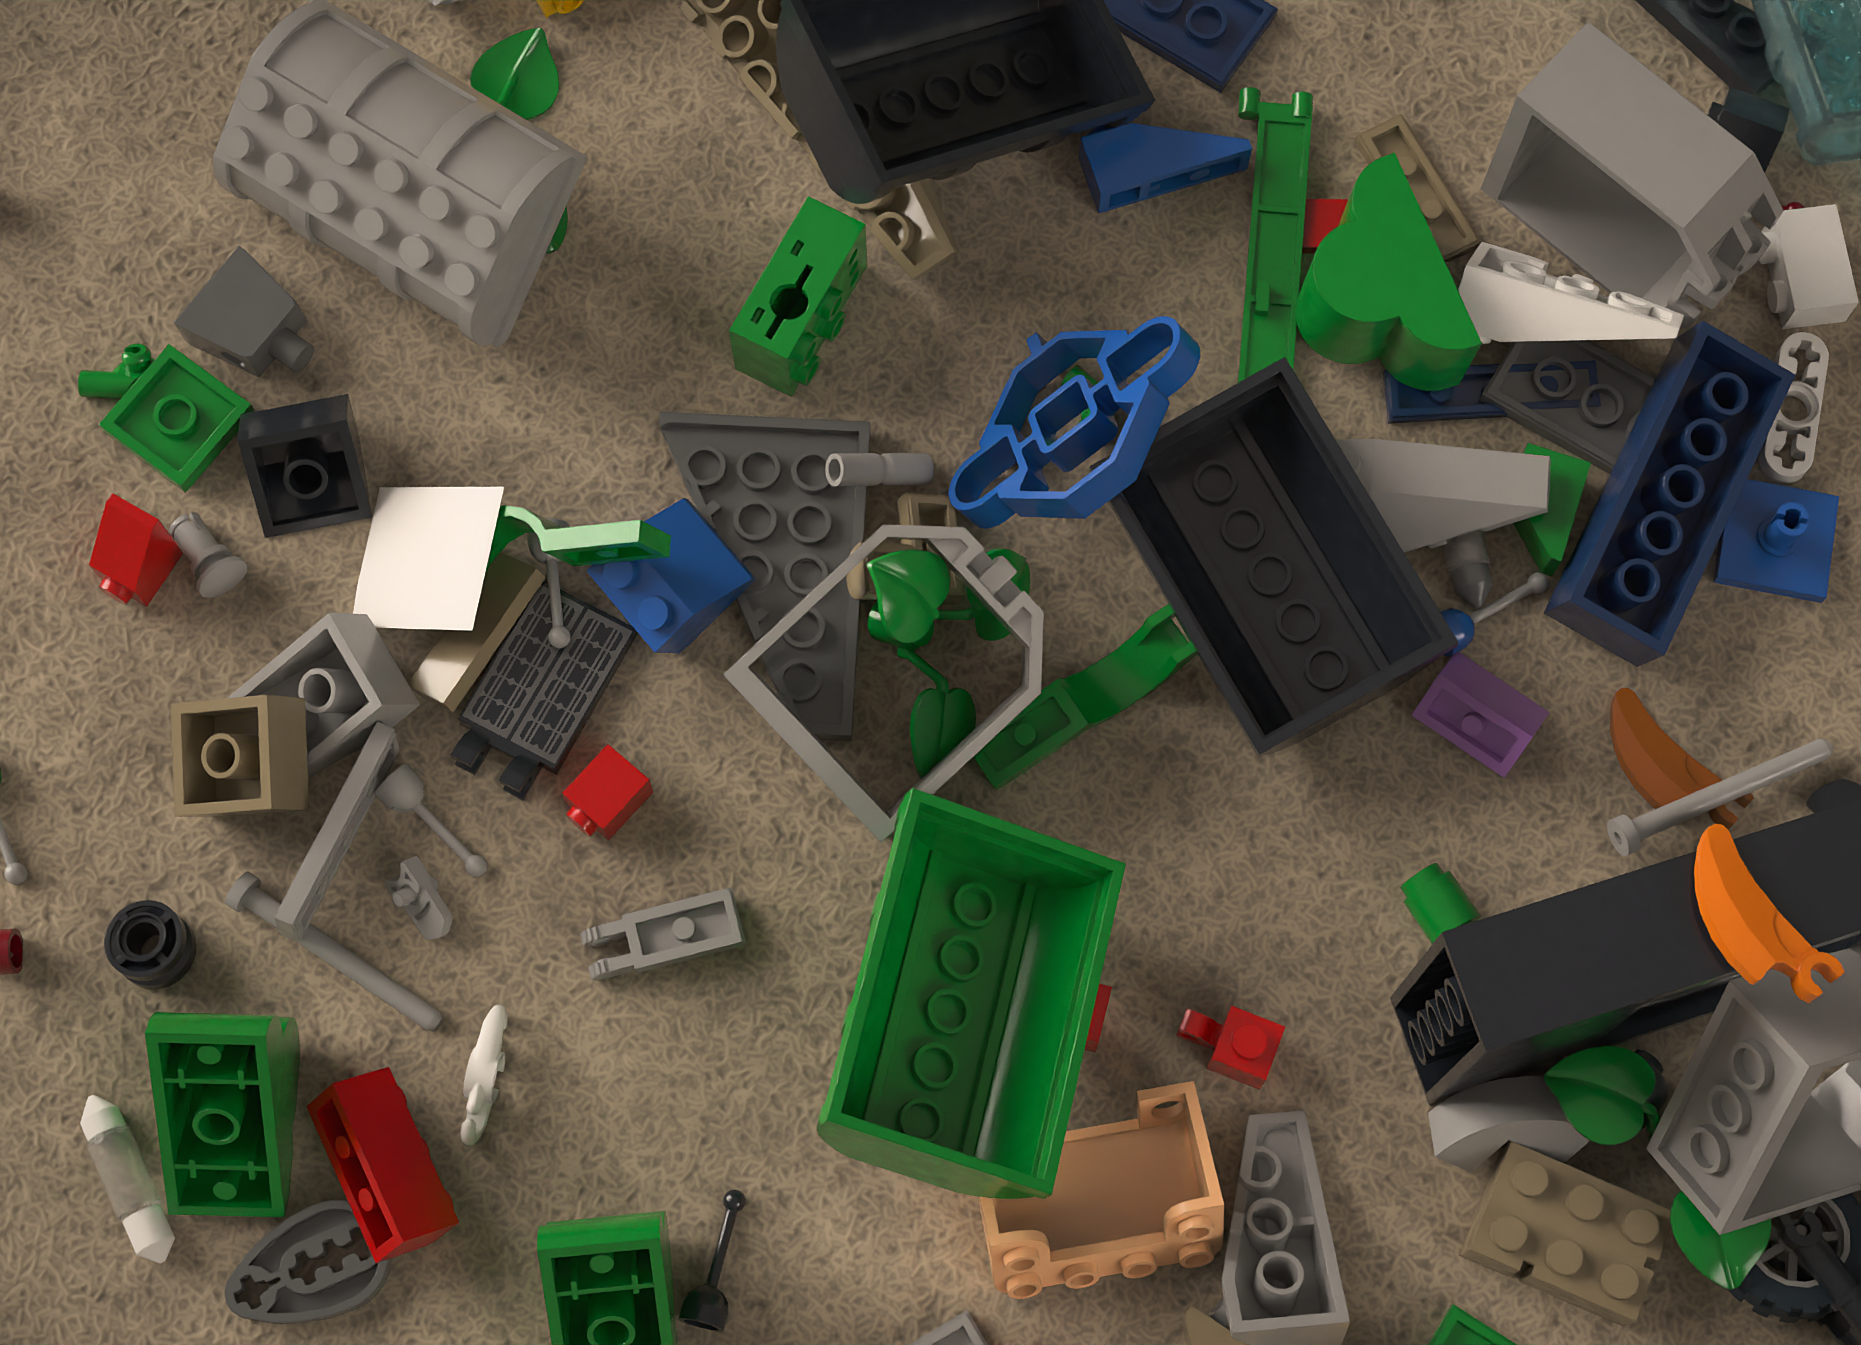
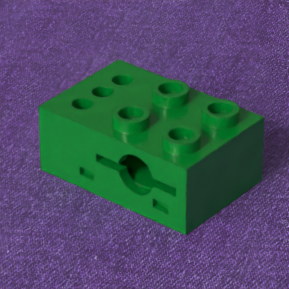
(800, 298)

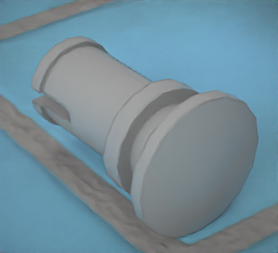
(210, 562)

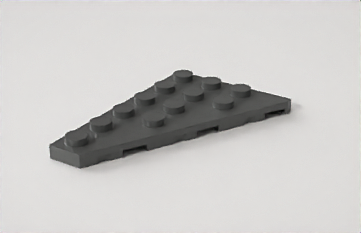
(773, 507)

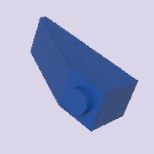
(1150, 161)

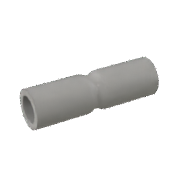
(873, 469)

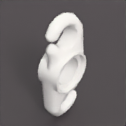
(481, 1074)

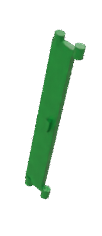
(1274, 228)

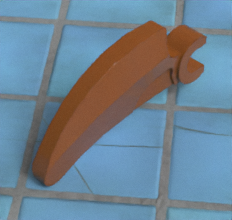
(1656, 762)

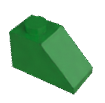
(1549, 532)

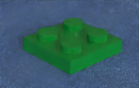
(176, 418)

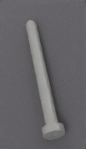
(1627, 833)
(247, 894)

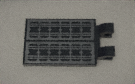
(538, 694)

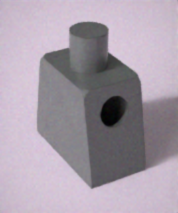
(246, 319)

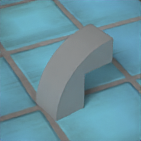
(1486, 1116)

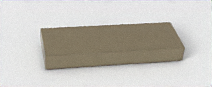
(1442, 213)
(463, 654)

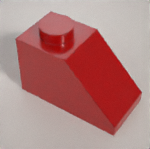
(132, 552)

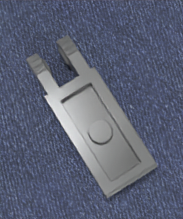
(669, 934)

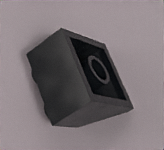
(305, 465)

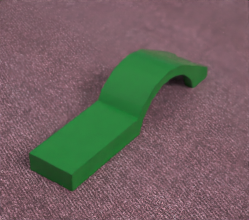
(581, 544)
(1087, 698)

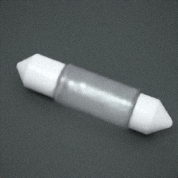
(127, 1179)

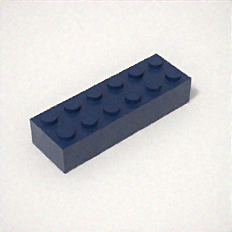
(1670, 494)

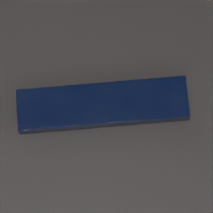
(1462, 401)

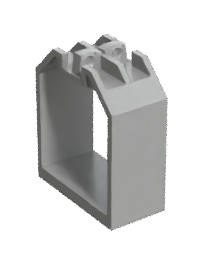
(1631, 179)
(990, 584)
(1743, 1118)

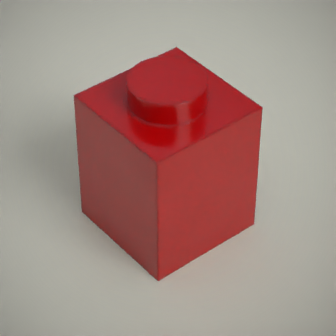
(606, 794)

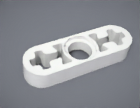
(1801, 447)

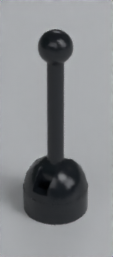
(706, 1304)

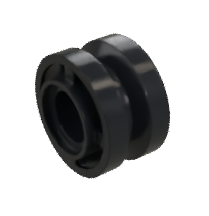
(130, 931)

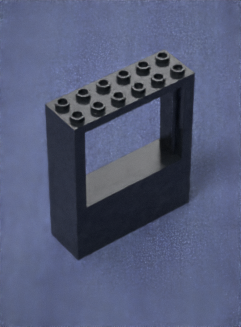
(1612, 957)

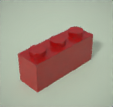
(382, 1164)

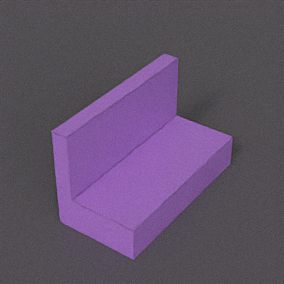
(1480, 714)

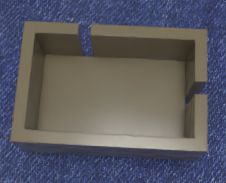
(1573, 1228)

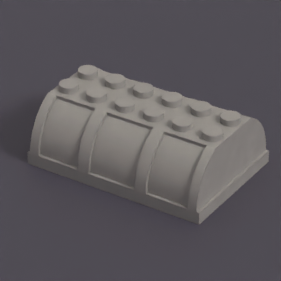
(397, 167)

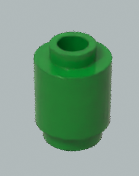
(1437, 901)

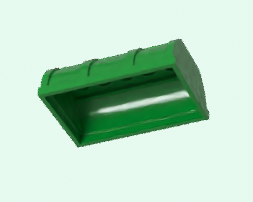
(972, 1003)

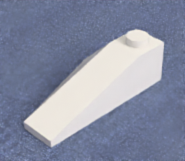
(1518, 301)

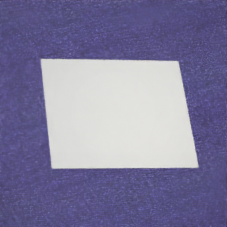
(427, 556)

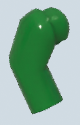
(116, 383)

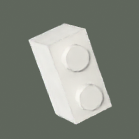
(1809, 268)

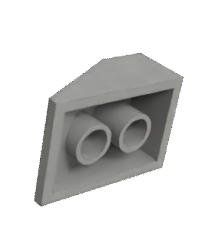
(345, 685)

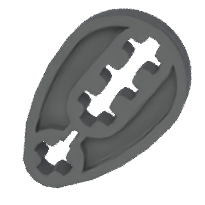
(294, 1298)

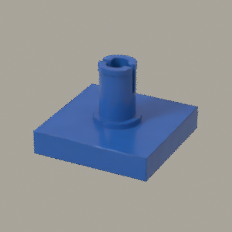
(1778, 541)

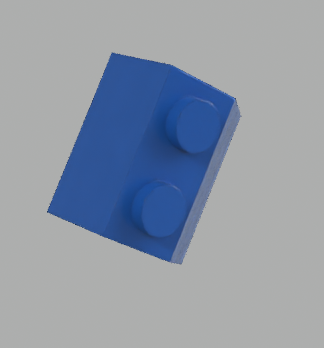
(680, 594)

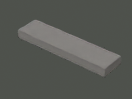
(337, 833)

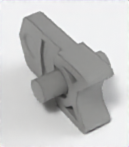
(419, 897)

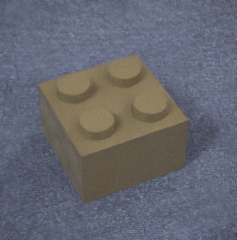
(239, 756)

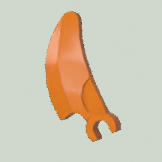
(1748, 924)

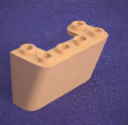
(1119, 1203)

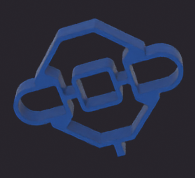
(1143, 400)

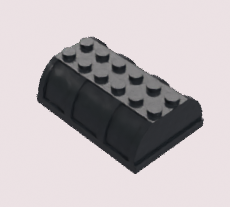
(947, 83)
(1278, 561)

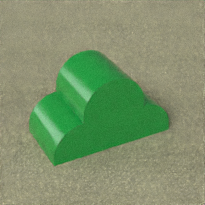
(1386, 288)
(224, 1110)
(608, 1280)

